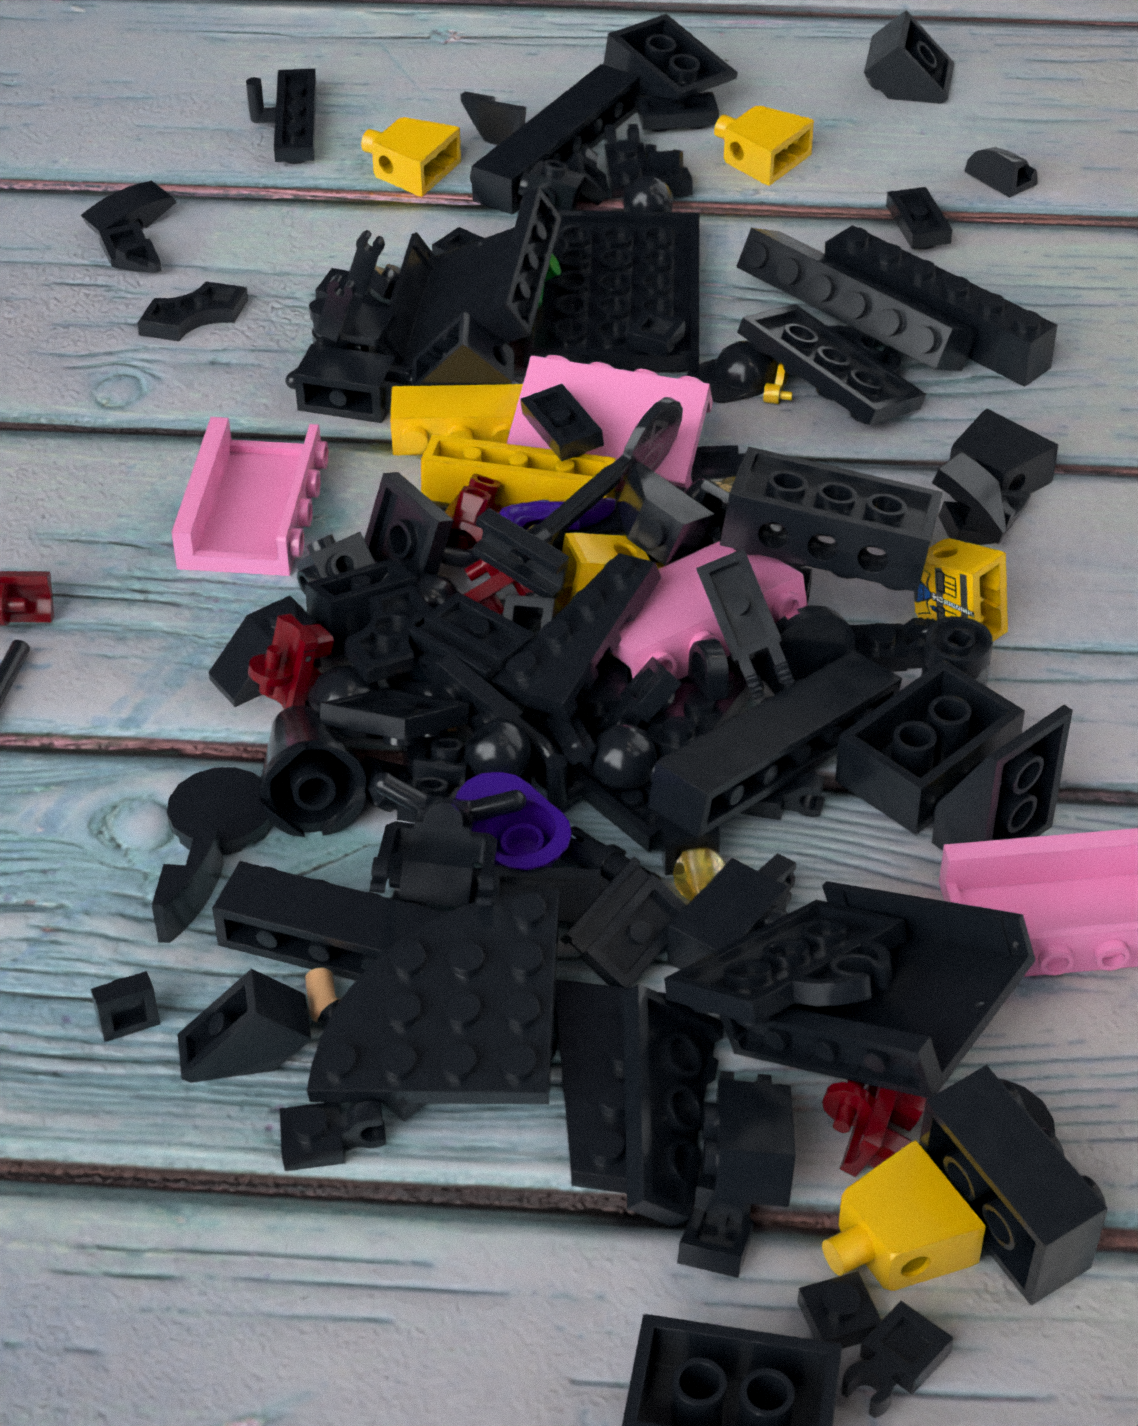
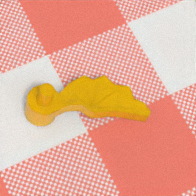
(774, 392)

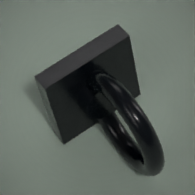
(412, 529)

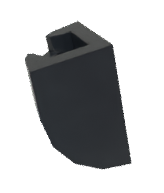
(1001, 170)

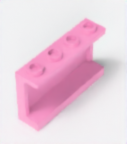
(617, 403)
(248, 503)
(682, 614)
(1070, 888)

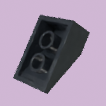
(666, 59)
(1010, 790)

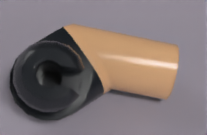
(321, 995)

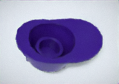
(525, 837)

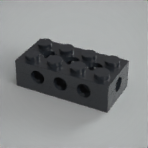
(835, 503)

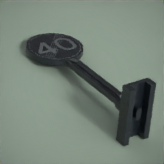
(530, 553)

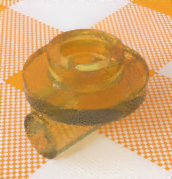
(696, 869)

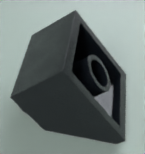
(908, 63)

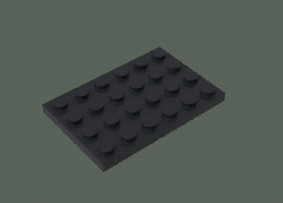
(608, 276)

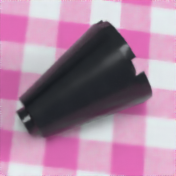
(309, 776)

